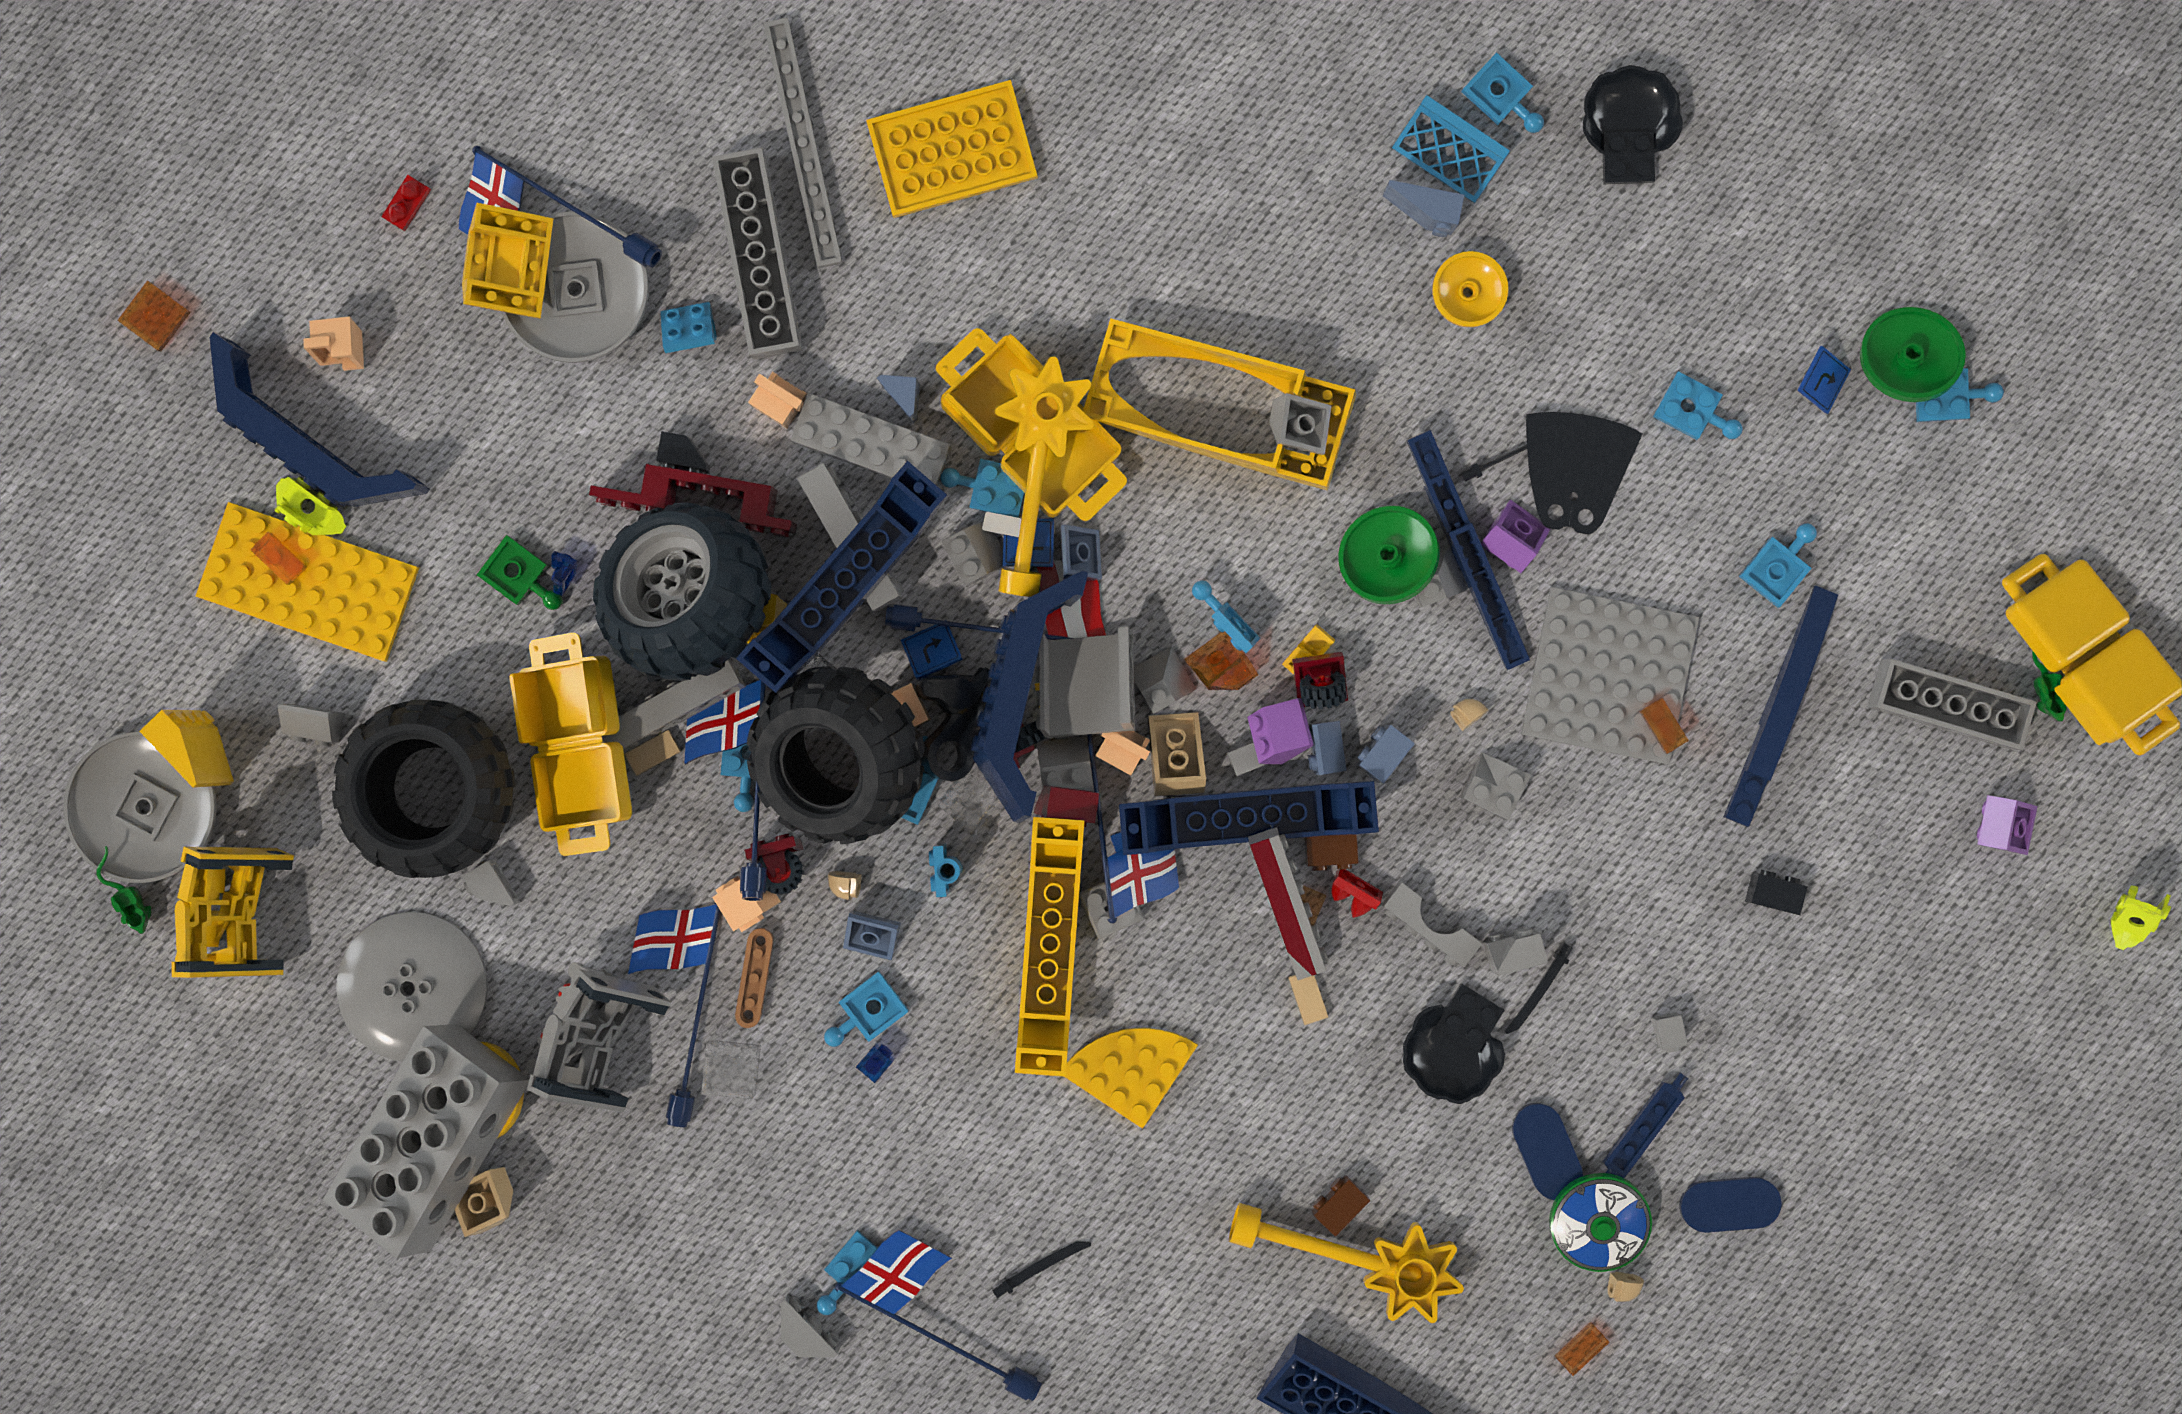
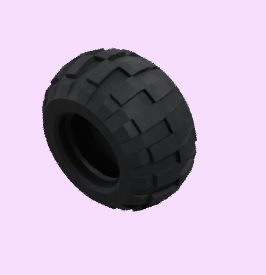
(869, 722)
(367, 793)

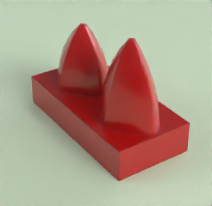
(406, 203)
(1364, 894)

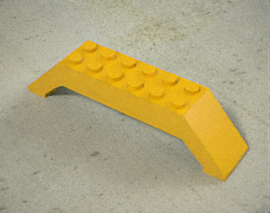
(1049, 946)

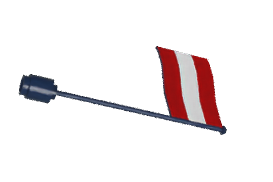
(1067, 622)

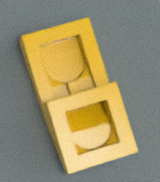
(1313, 644)

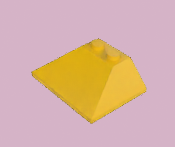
(506, 260)

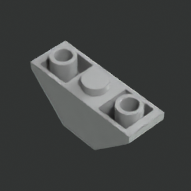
(804, 1332)

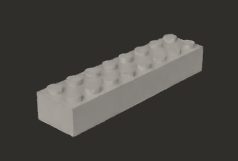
(757, 253)

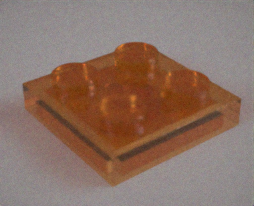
(154, 316)

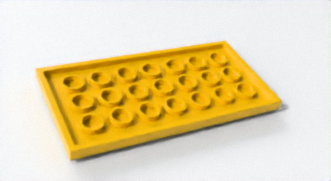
(340, 597)

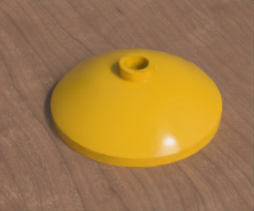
(1482, 277)

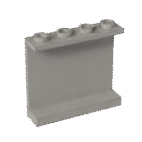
(1086, 685)

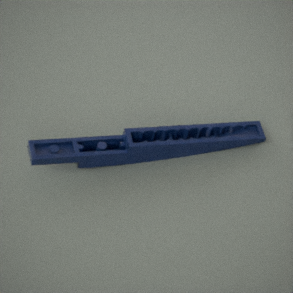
(1467, 550)
(1782, 706)

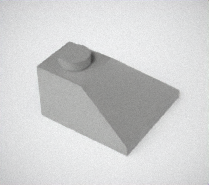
(1300, 423)
(1445, 582)
(1162, 680)

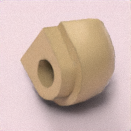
(1468, 712)
(845, 884)
(1624, 1286)

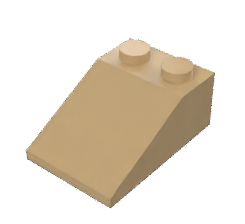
(1176, 754)

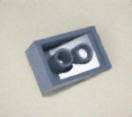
(1429, 207)

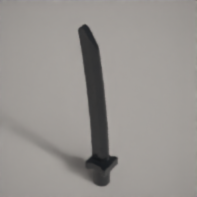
(1475, 471)
(1542, 987)
(1008, 1284)

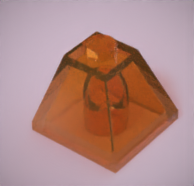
(1221, 664)

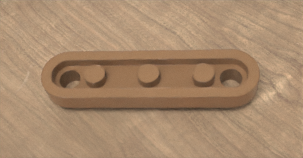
(754, 977)

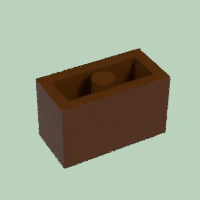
(1331, 850)
(1340, 1205)

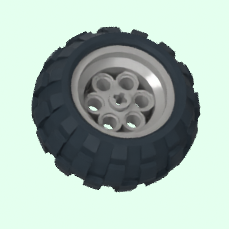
(681, 591)

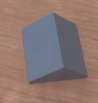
(904, 392)
(1080, 551)
(871, 935)

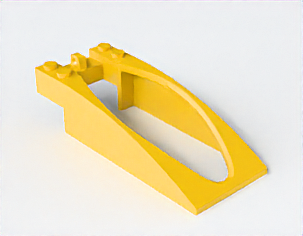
(1133, 341)

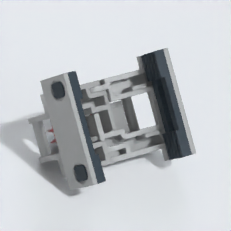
(564, 1038)

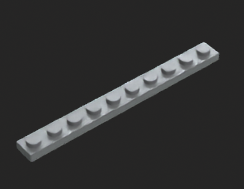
(803, 143)

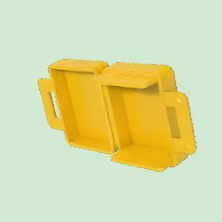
(987, 385)
(2109, 678)
(565, 714)

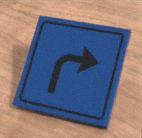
(1824, 380)
(1042, 549)
(931, 650)

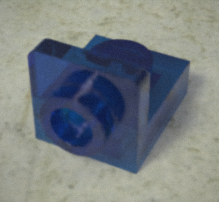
(564, 571)
(876, 1062)

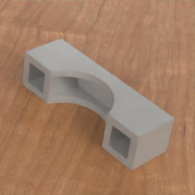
(1456, 944)

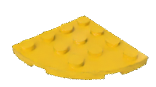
(1131, 1069)

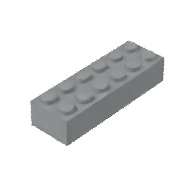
(867, 440)
(839, 520)
(1952, 704)

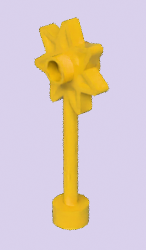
(1044, 412)
(1406, 1271)

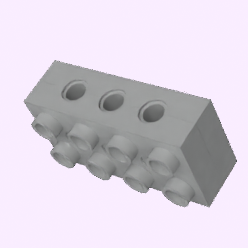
(426, 1140)

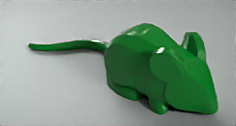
(2044, 688)
(127, 902)

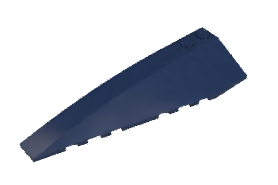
(1320, 1382)

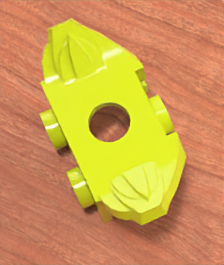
(324, 518)
(2129, 933)

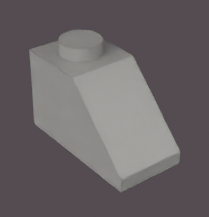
(490, 884)

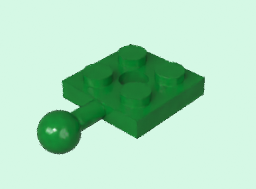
(529, 572)

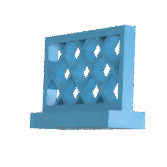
(1464, 131)

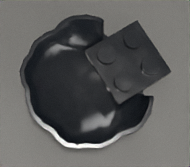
(1629, 120)
(1453, 1048)

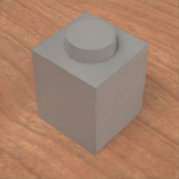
(1244, 759)
(1669, 1032)

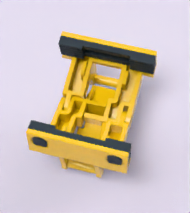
(202, 928)

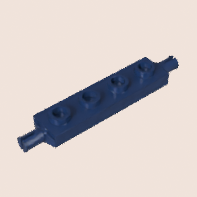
(1645, 1127)

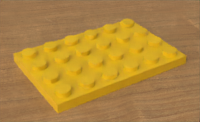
(952, 149)

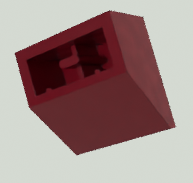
(1067, 804)

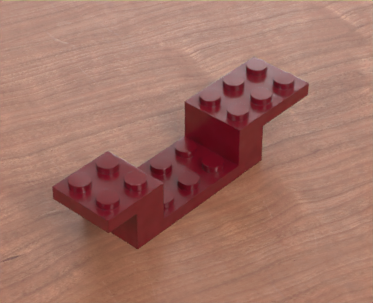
(661, 486)

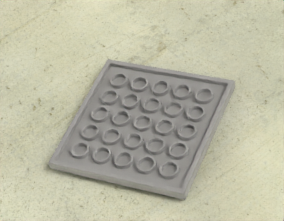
(1601, 667)

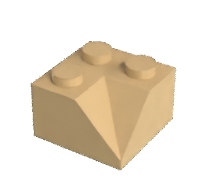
(485, 1202)

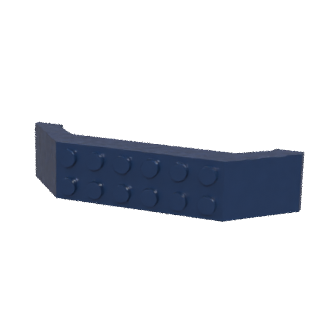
(291, 444)
(844, 579)
(1009, 693)
(1240, 814)

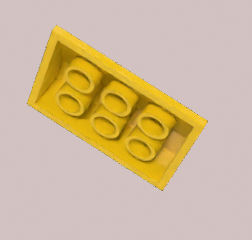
(191, 746)

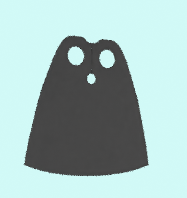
(1580, 457)

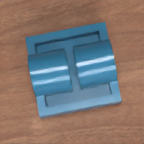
(687, 327)
(941, 881)

